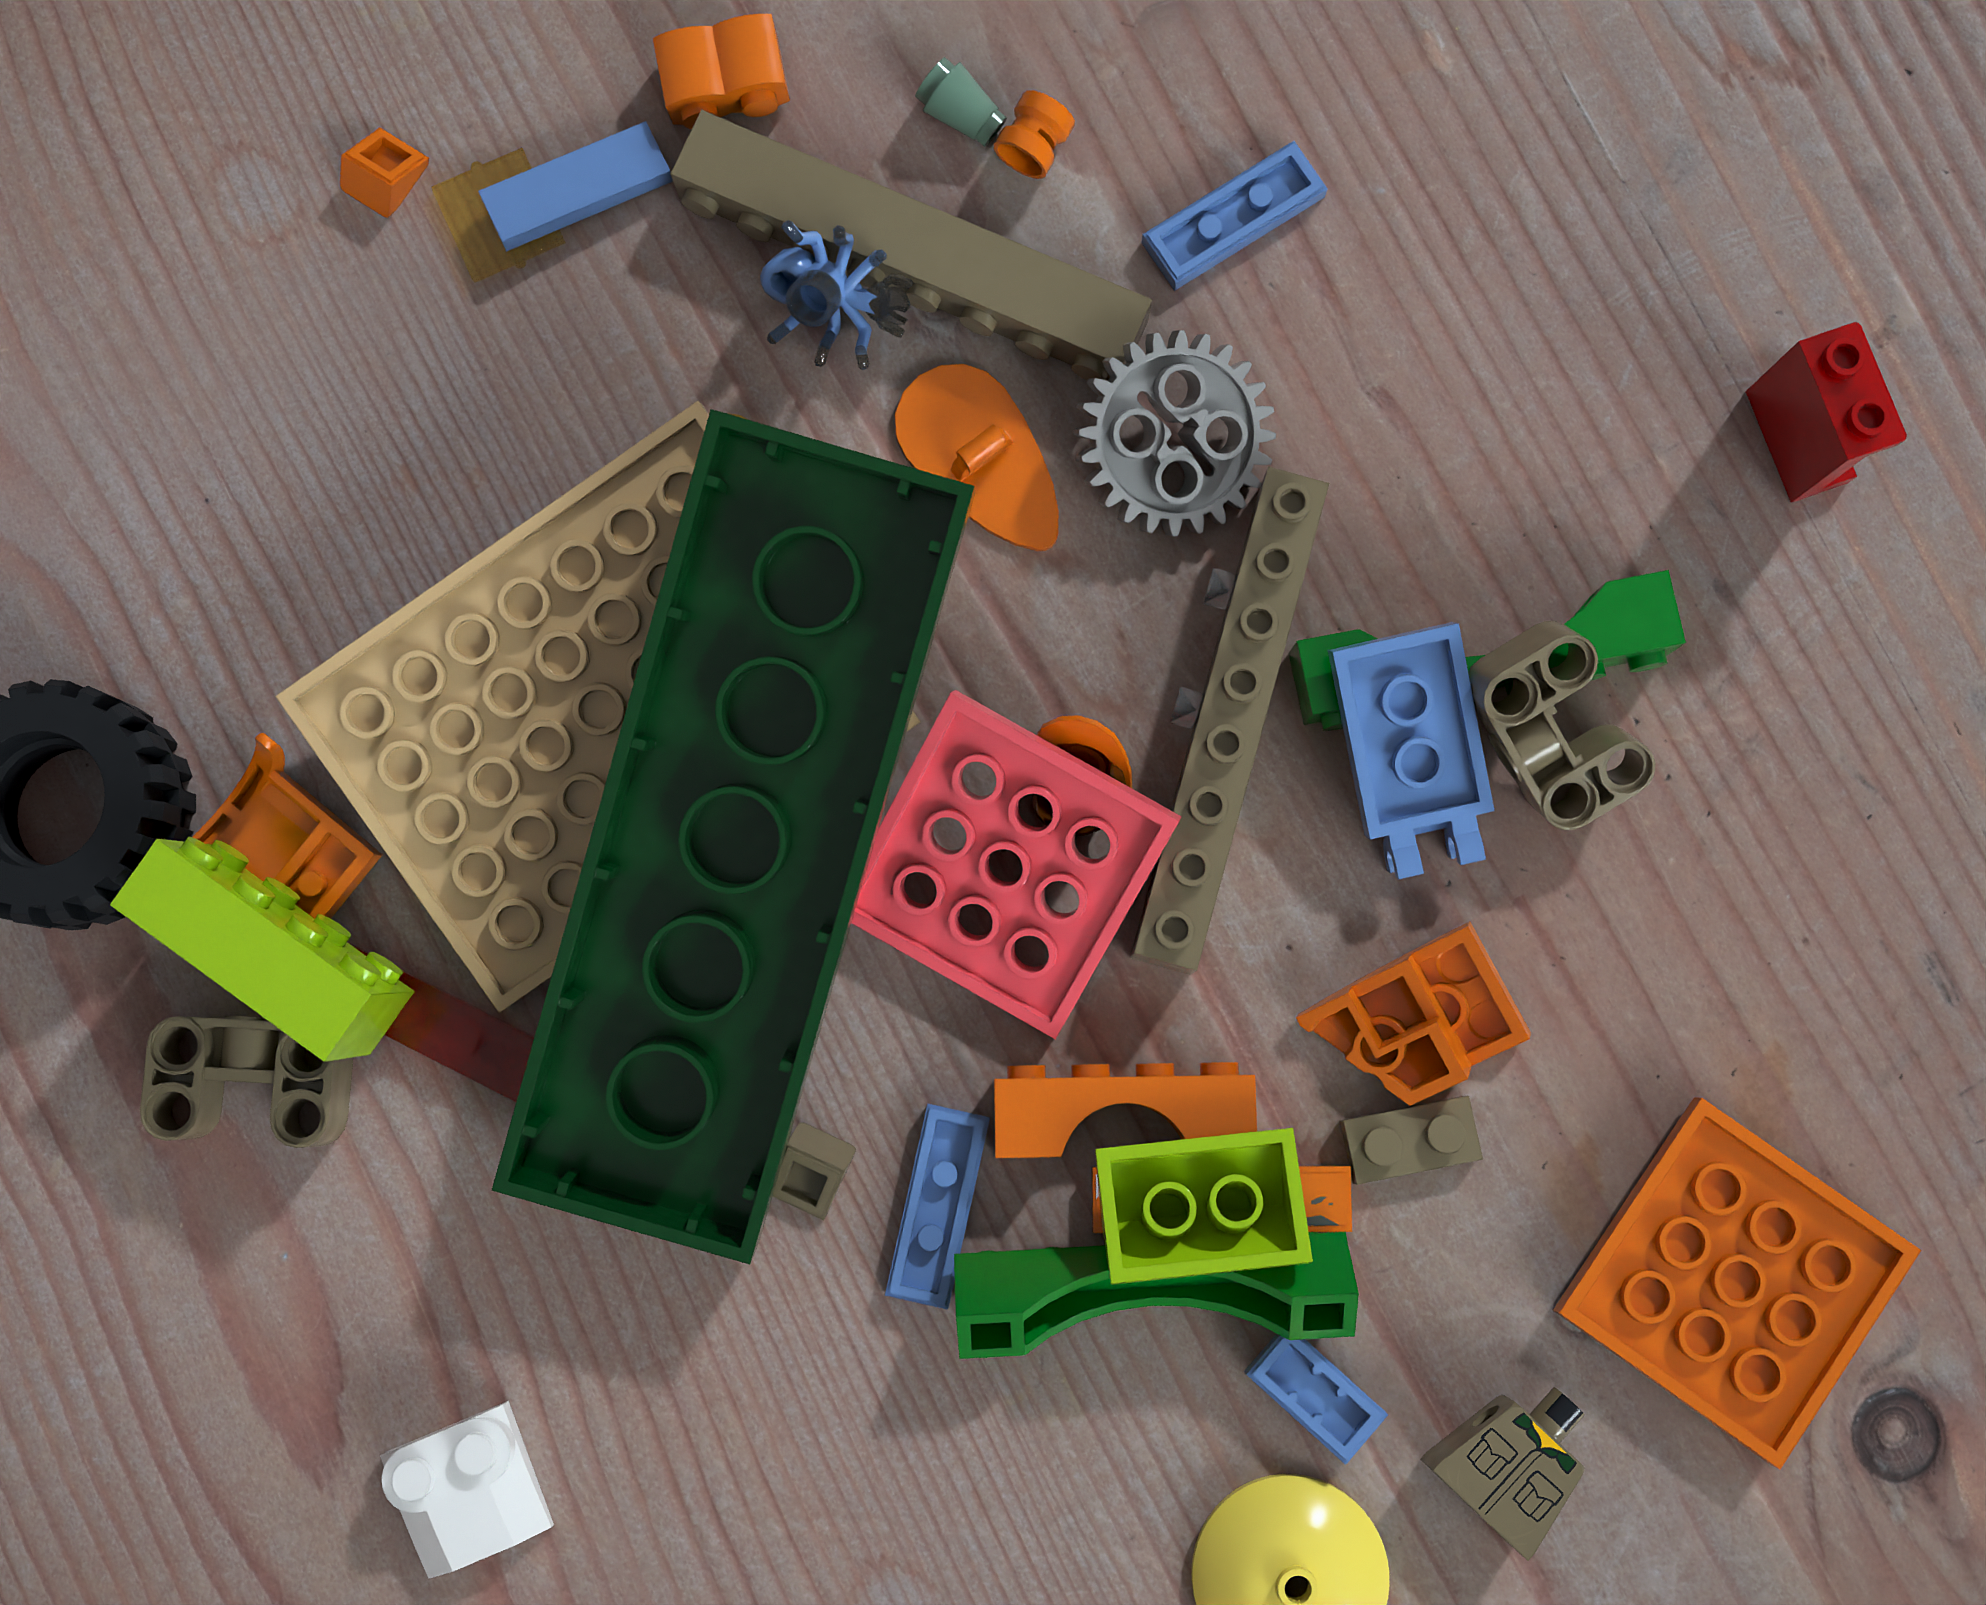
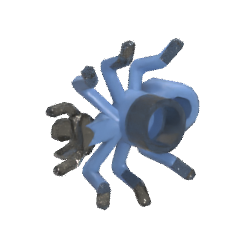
(819, 287)

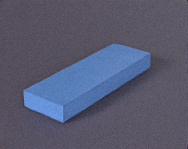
(575, 186)
(1234, 215)
(937, 1206)

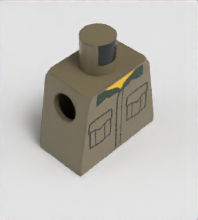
(1512, 1466)

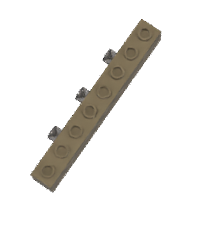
(1228, 717)

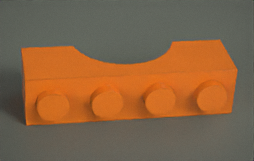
(1041, 1113)

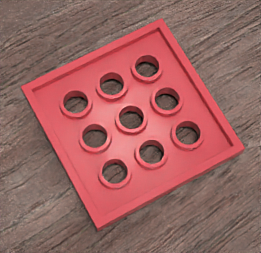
(1048, 854)

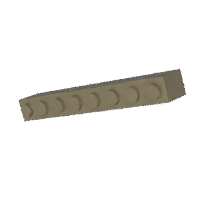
(952, 262)

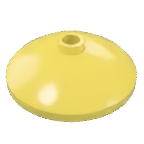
(1286, 1530)

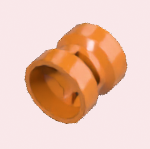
(1032, 137)

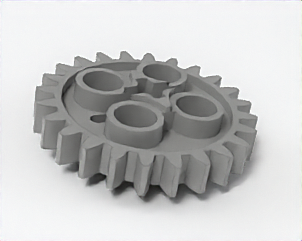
(1212, 393)

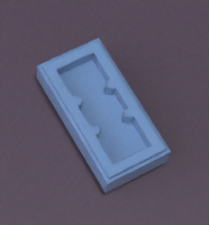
(1316, 1395)

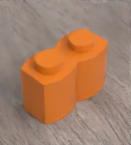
(722, 69)

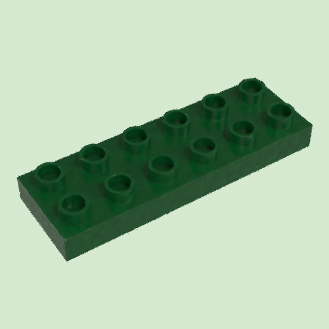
(733, 836)

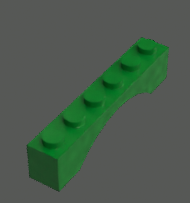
(1624, 620)
(1023, 1297)

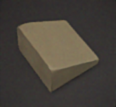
(813, 1170)

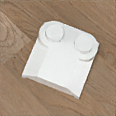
(466, 1490)

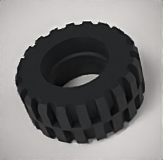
(140, 800)

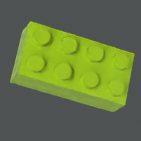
(264, 947)

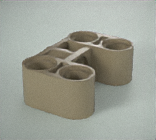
(1531, 741)
(239, 1052)

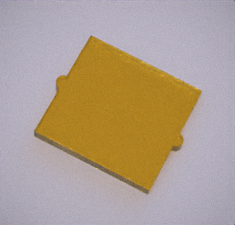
(471, 224)

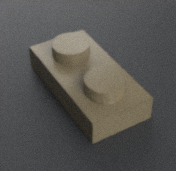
(1411, 1139)

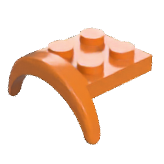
(290, 834)

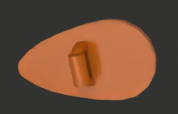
(971, 431)

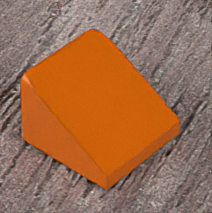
(381, 171)

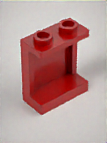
(1824, 411)

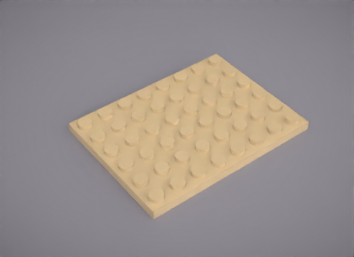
(495, 706)

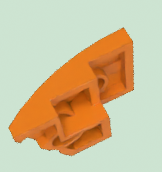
(1423, 1016)

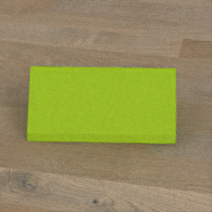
(1202, 1206)

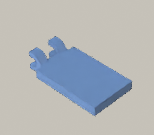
(1413, 743)

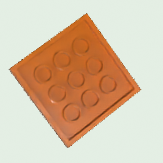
(1737, 1281)

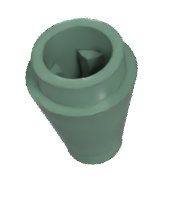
(960, 102)

